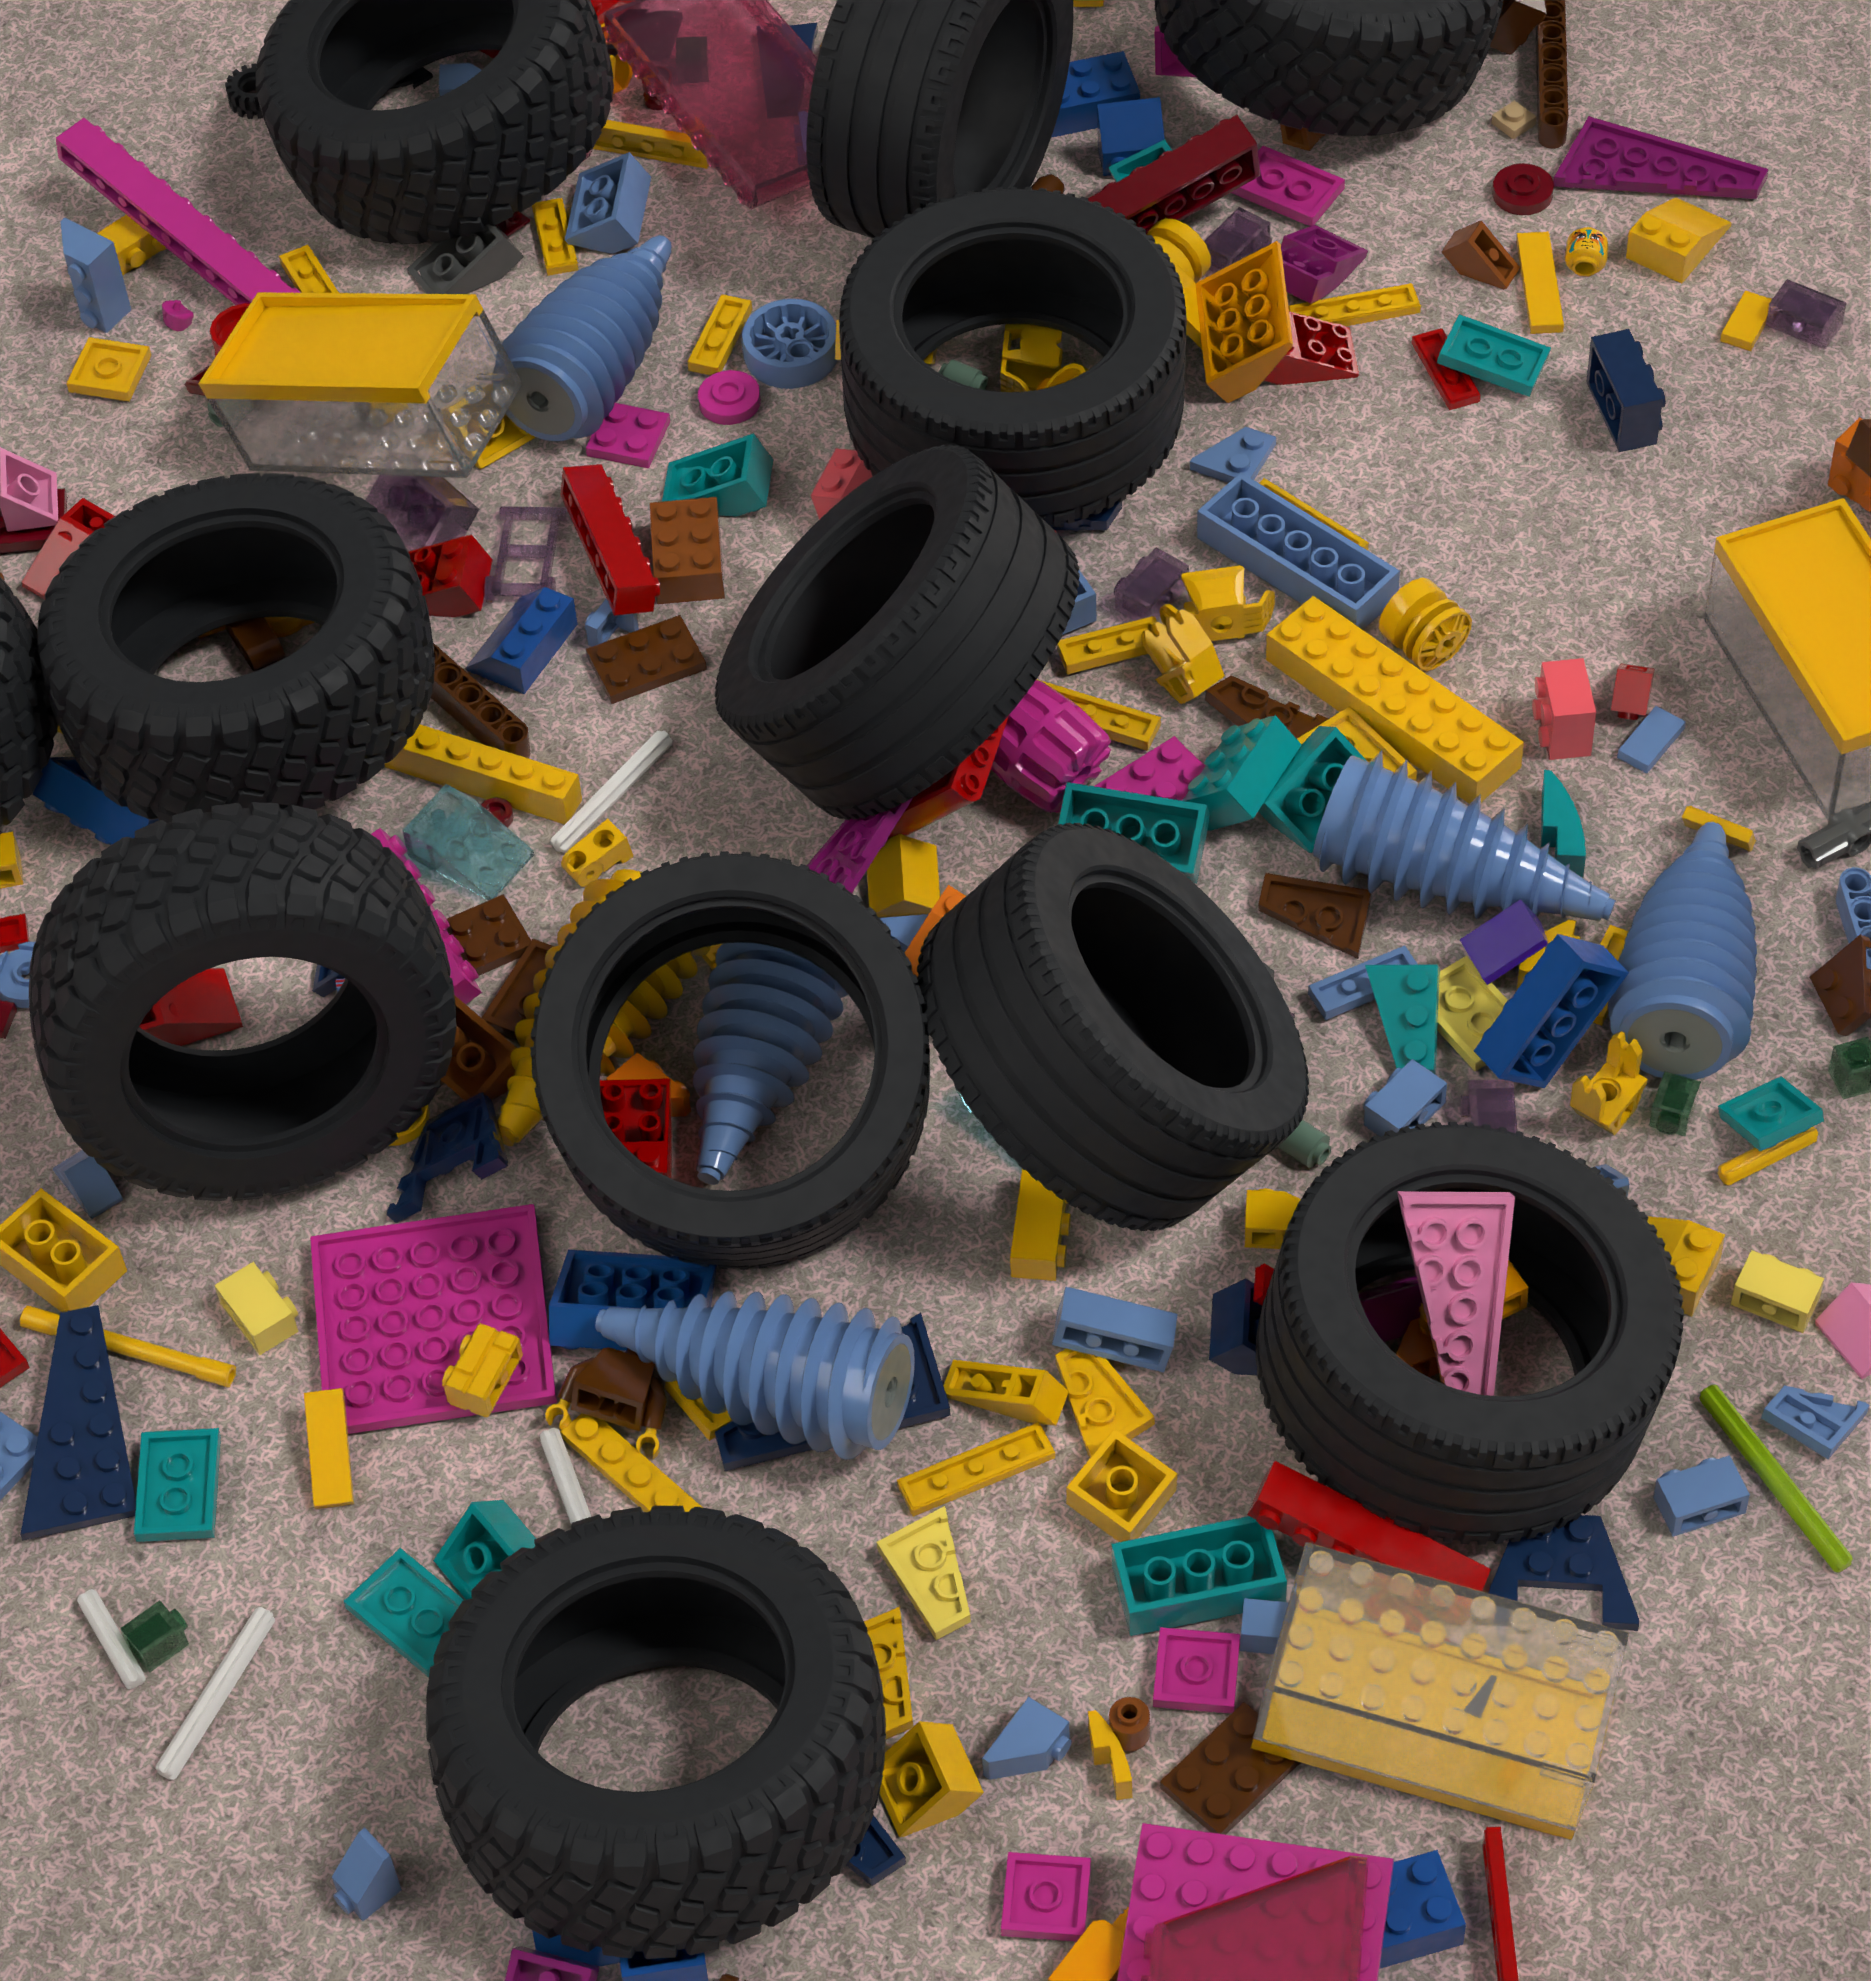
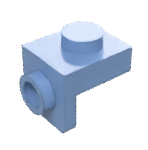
(603, 623)

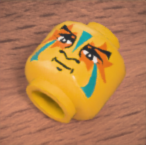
(1586, 251)

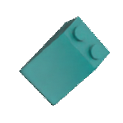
(731, 471)

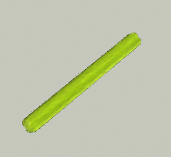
(1776, 1478)

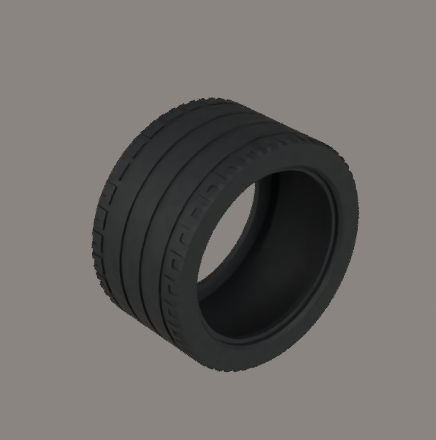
(700, 906)

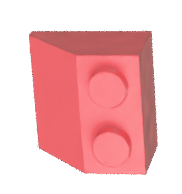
(839, 478)

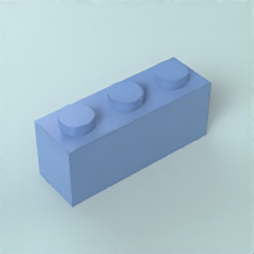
(1114, 1329)

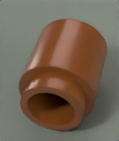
(1130, 1723)

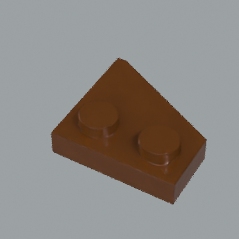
(1846, 986)

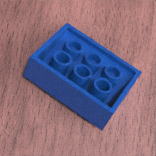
(622, 1280)

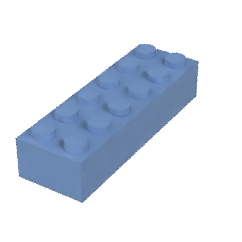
(1296, 551)

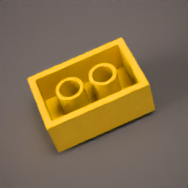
(58, 1253)

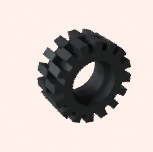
(237, 89)

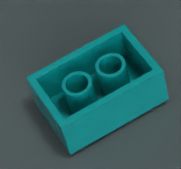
(1243, 771)

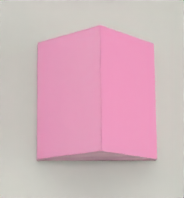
(26, 493)
(1848, 1326)

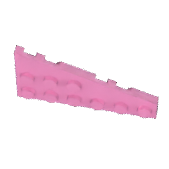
(1461, 1271)

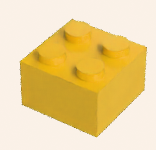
(1121, 1488)

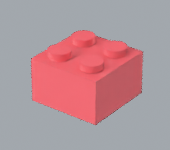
(1564, 709)

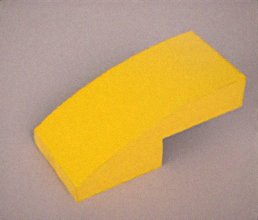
(1108, 1750)

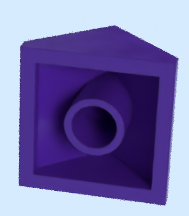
(1505, 941)

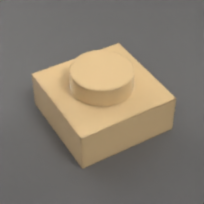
(1513, 119)

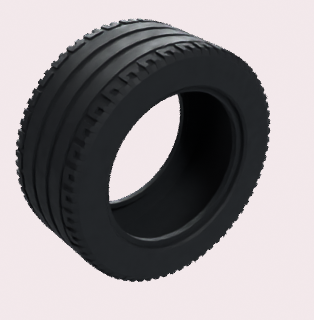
(931, 103)
(1031, 263)
(897, 633)
(1112, 1028)
(1445, 1455)

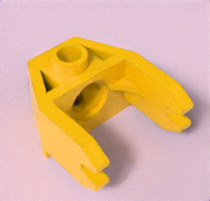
(1183, 656)
(1616, 1082)

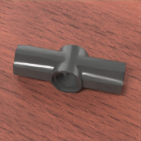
(1844, 833)

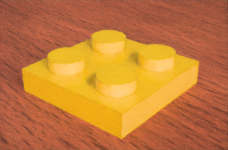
(109, 369)

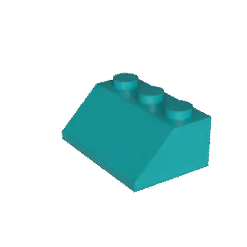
(1306, 785)
(480, 1543)

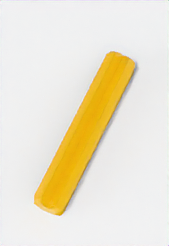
(1756, 1160)

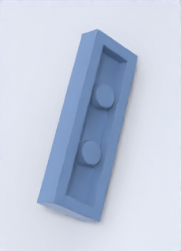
(1352, 986)

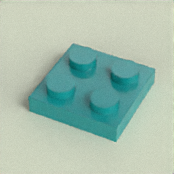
(1771, 1113)

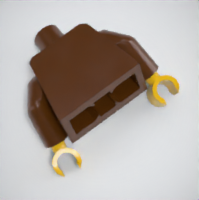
(616, 1390)

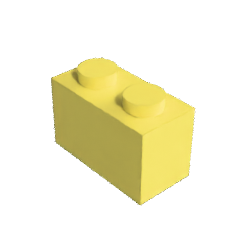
(1777, 1291)
(257, 1307)

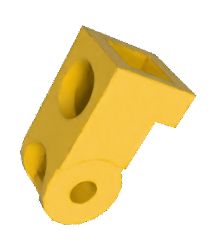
(596, 853)

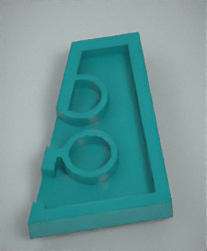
(1408, 1010)

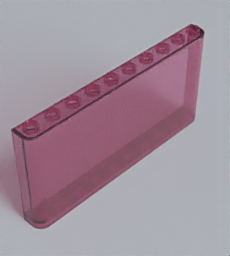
(730, 82)

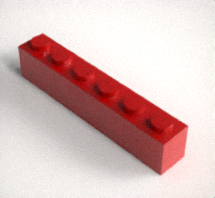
(609, 540)
(1334, 1521)

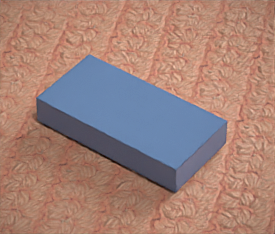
(1651, 739)

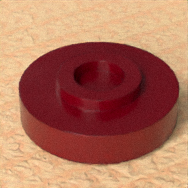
(1523, 189)

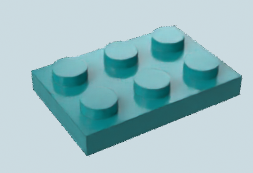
(1494, 355)
(177, 1485)
(405, 1608)

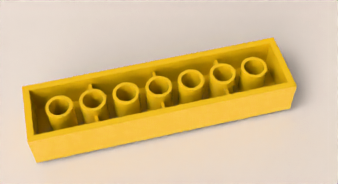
(1396, 699)

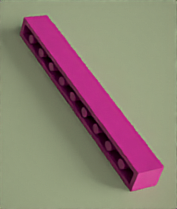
(166, 214)

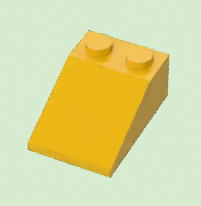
(1674, 238)
(1694, 1254)

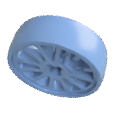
(788, 354)

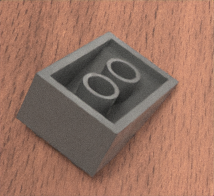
(465, 262)

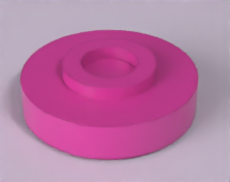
(729, 397)

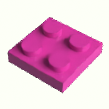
(629, 435)
(1196, 1670)
(1045, 1896)

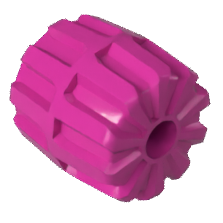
(1048, 745)

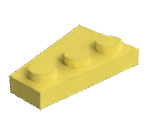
(928, 1572)

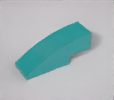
(1562, 824)

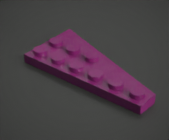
(1632, 160)
(855, 846)

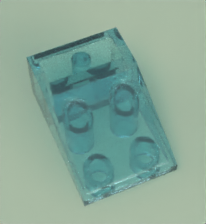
(465, 843)

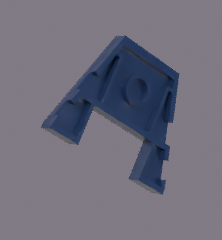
(446, 1141)
(1570, 1559)

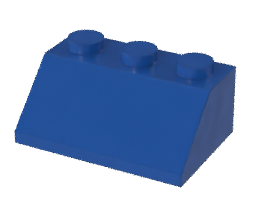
(526, 639)

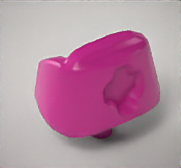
(176, 315)

